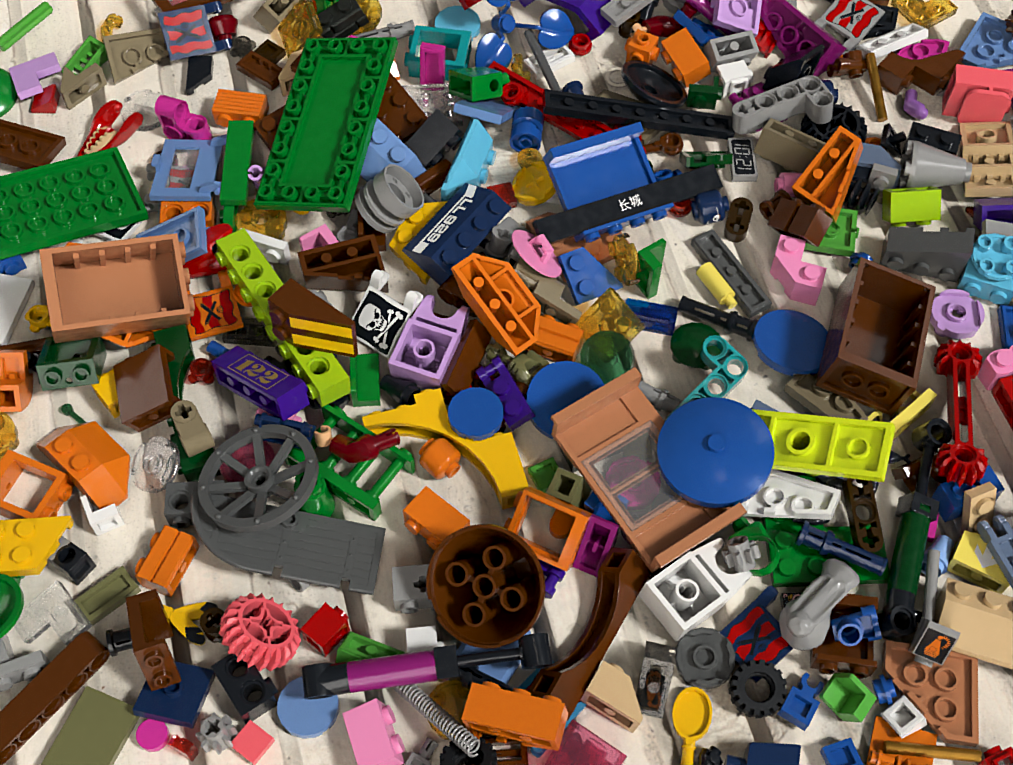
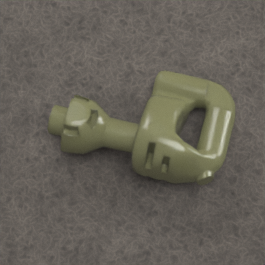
(519, 365)

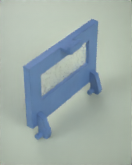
(187, 170)

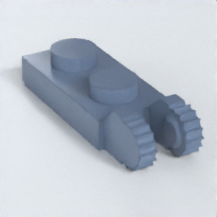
(1000, 547)

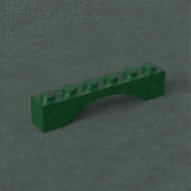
(179, 342)

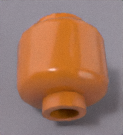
(439, 458)

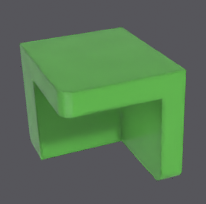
(847, 697)

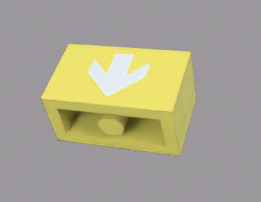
(975, 563)

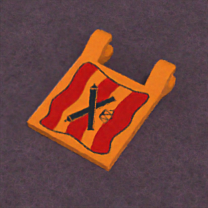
(215, 311)

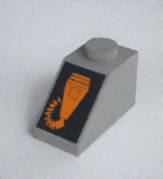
(932, 642)

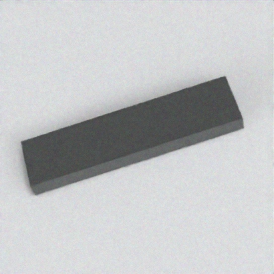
(747, 292)

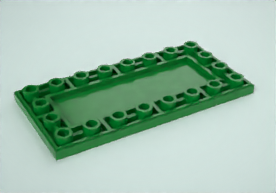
(326, 125)

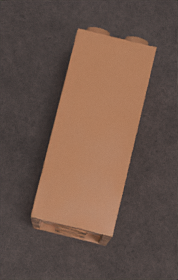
(116, 287)

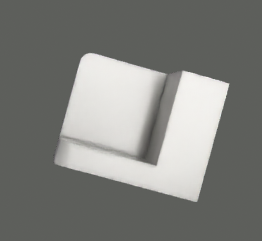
(102, 519)

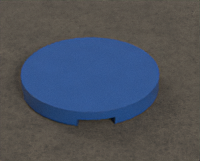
(790, 342)
(557, 388)

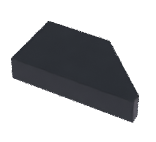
(198, 72)

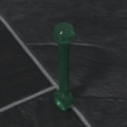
(67, 410)

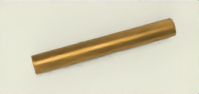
(876, 87)
(932, 751)

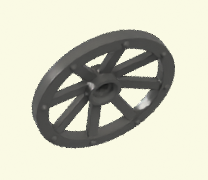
(259, 480)

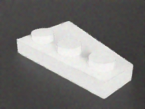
(793, 497)

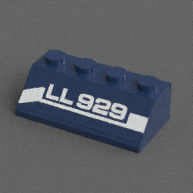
(456, 230)

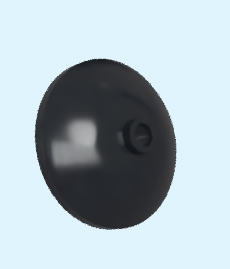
(653, 84)

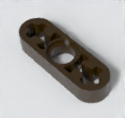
(874, 532)

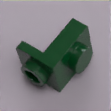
(704, 95)

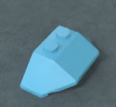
(470, 161)

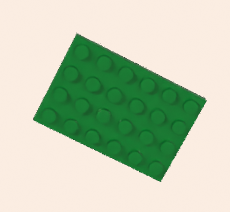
(66, 202)

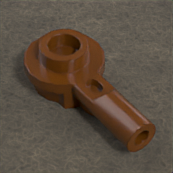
(669, 144)

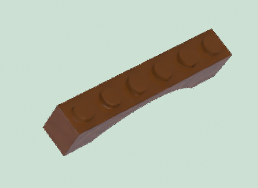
(618, 586)

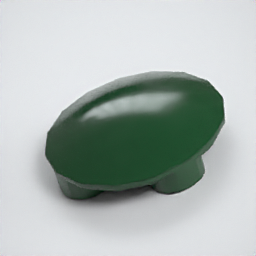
(687, 344)

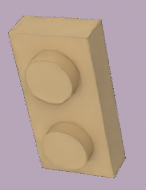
(978, 506)

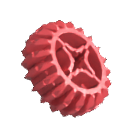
(260, 632)

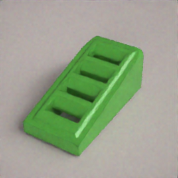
(86, 50)

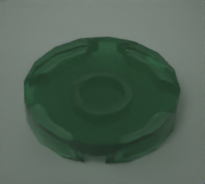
(608, 355)

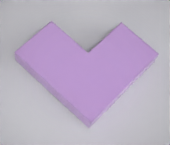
(27, 75)

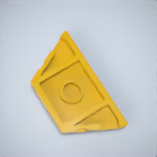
(409, 230)
(29, 543)

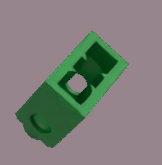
(477, 83)

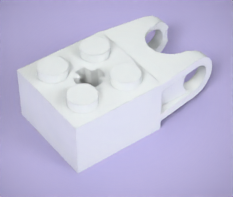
(699, 581)

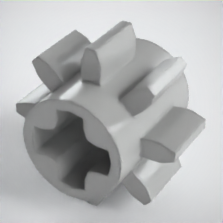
(741, 553)
(216, 733)

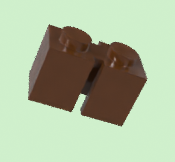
(800, 220)

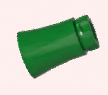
(320, 501)

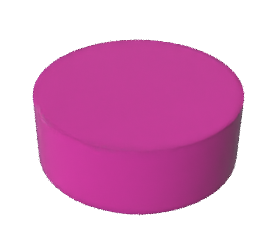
(152, 735)

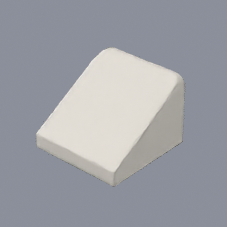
(904, 717)

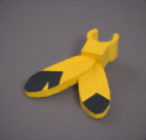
(182, 620)

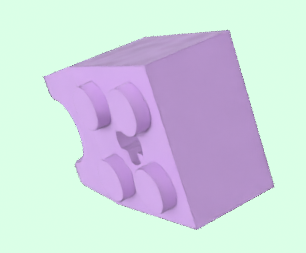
(427, 345)

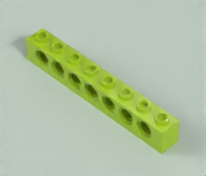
(257, 283)

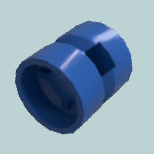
(526, 128)

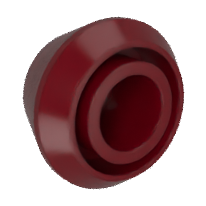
(223, 26)

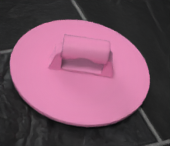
(538, 257)

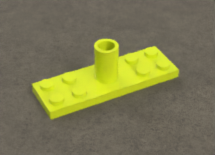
(829, 445)

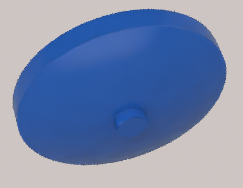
(715, 452)

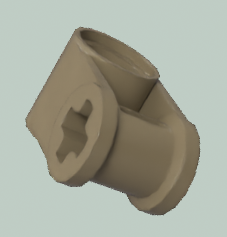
(192, 430)

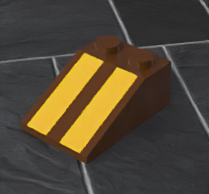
(310, 321)

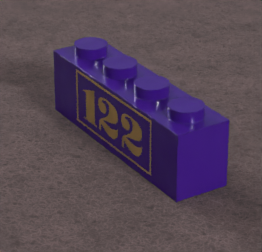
(261, 383)

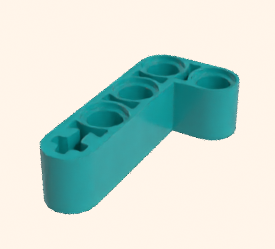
(719, 373)

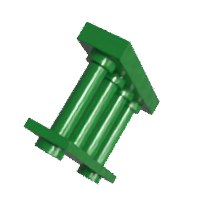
(345, 486)

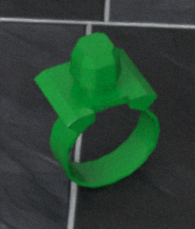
(756, 532)

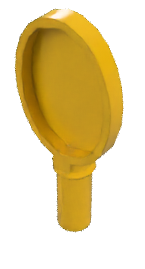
(691, 720)

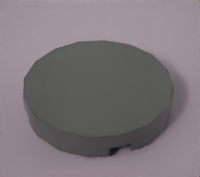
(705, 658)

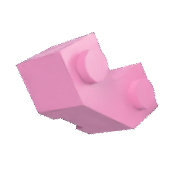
(800, 279)

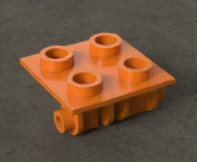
(883, 732)

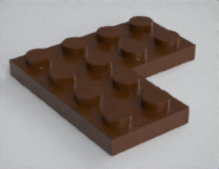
(27, 146)

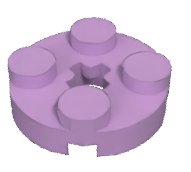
(948, 325)

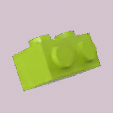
(911, 205)

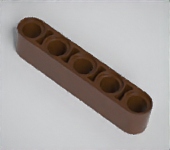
(49, 692)

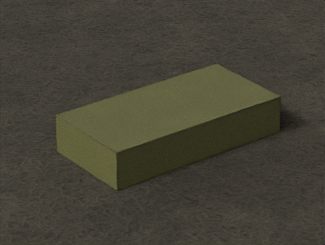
(107, 595)

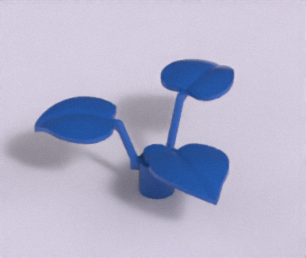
(554, 33)

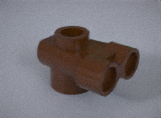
(851, 64)

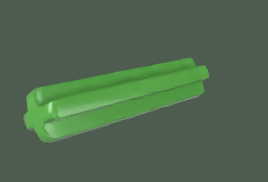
(25, 25)

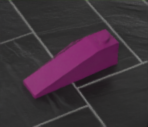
(798, 32)

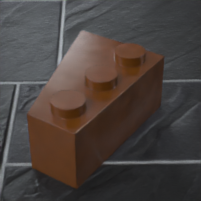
(342, 265)

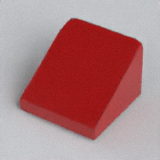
(46, 101)

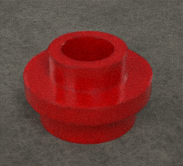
(580, 44)
(509, 89)

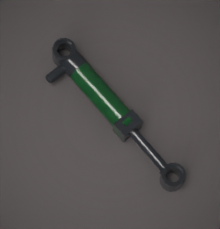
(915, 515)

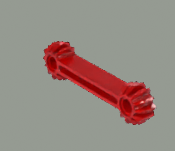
(959, 458)

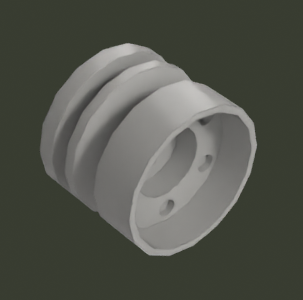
(389, 198)

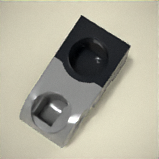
(72, 561)

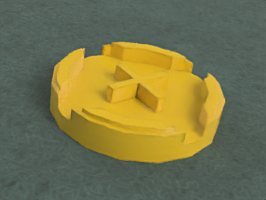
(533, 184)

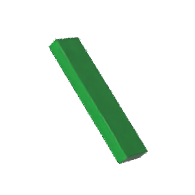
(236, 163)

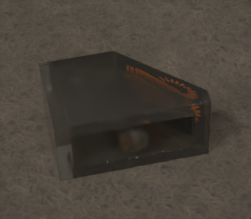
(655, 678)

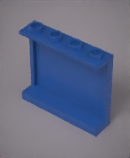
(600, 169)

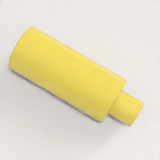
(716, 285)

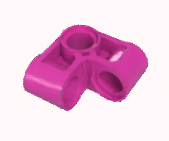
(179, 122)

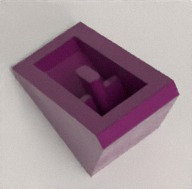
(596, 544)

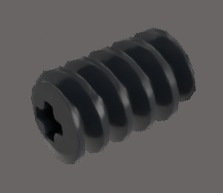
(861, 197)

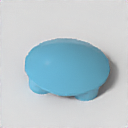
(994, 256)

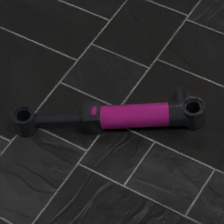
(439, 665)

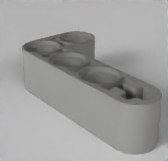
(799, 96)

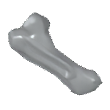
(807, 618)

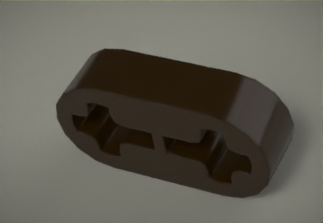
(742, 220)

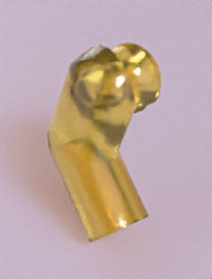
(110, 22)
(517, 66)

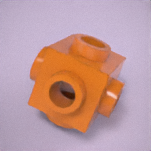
(642, 47)

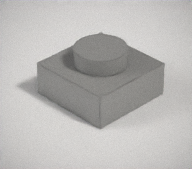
(882, 177)

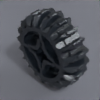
(841, 116)

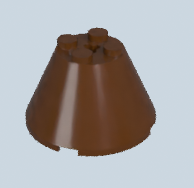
(485, 585)

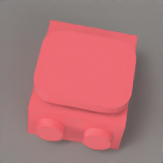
(978, 94)

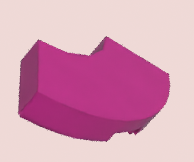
(924, 49)

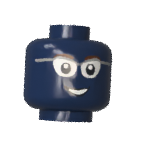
(709, 207)

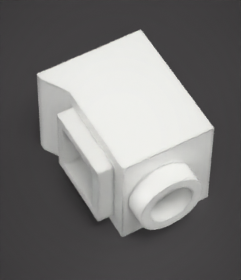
(734, 77)

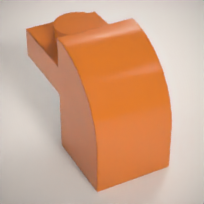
(15, 381)

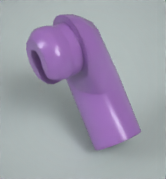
(913, 107)

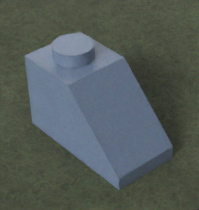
(874, 154)

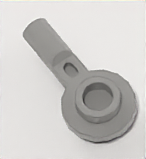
(349, 231)

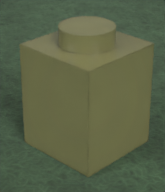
(569, 488)

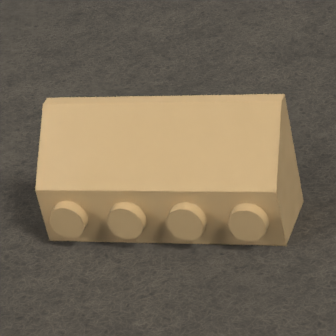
(981, 618)

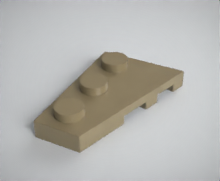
(134, 52)

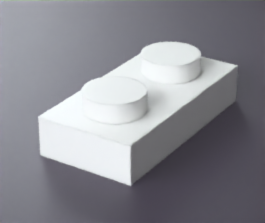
(273, 249)

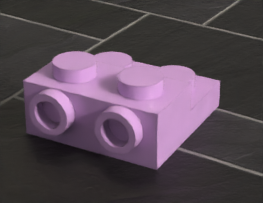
(737, 15)

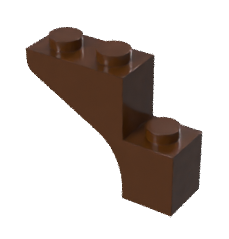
(926, 73)

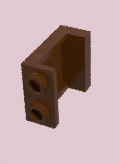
(145, 388)
(148, 631)
(836, 657)

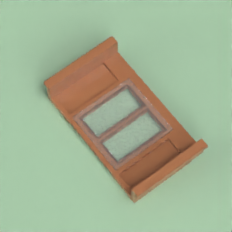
(614, 447)

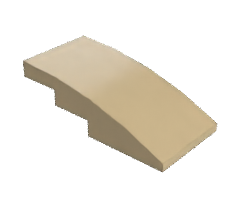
(991, 153)

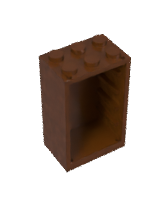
(876, 337)

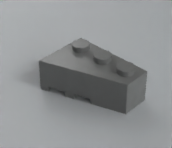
(928, 252)

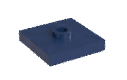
(179, 702)

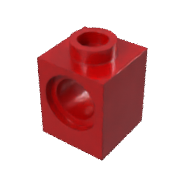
(326, 628)

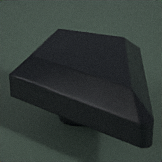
(891, 140)

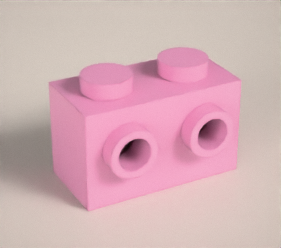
(373, 734)

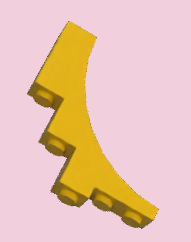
(428, 419)

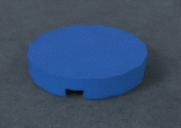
(475, 413)

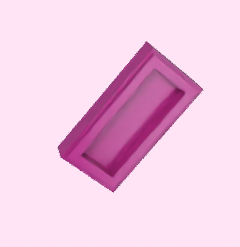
(432, 63)

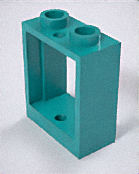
(448, 37)

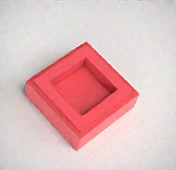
(252, 742)

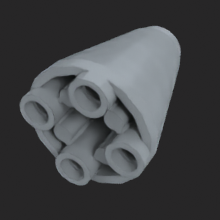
(931, 167)

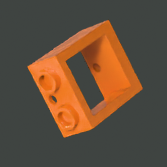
(11, 468)
(566, 558)

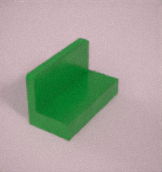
(651, 265)
(365, 380)

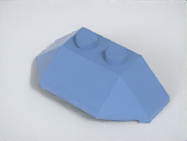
(388, 149)

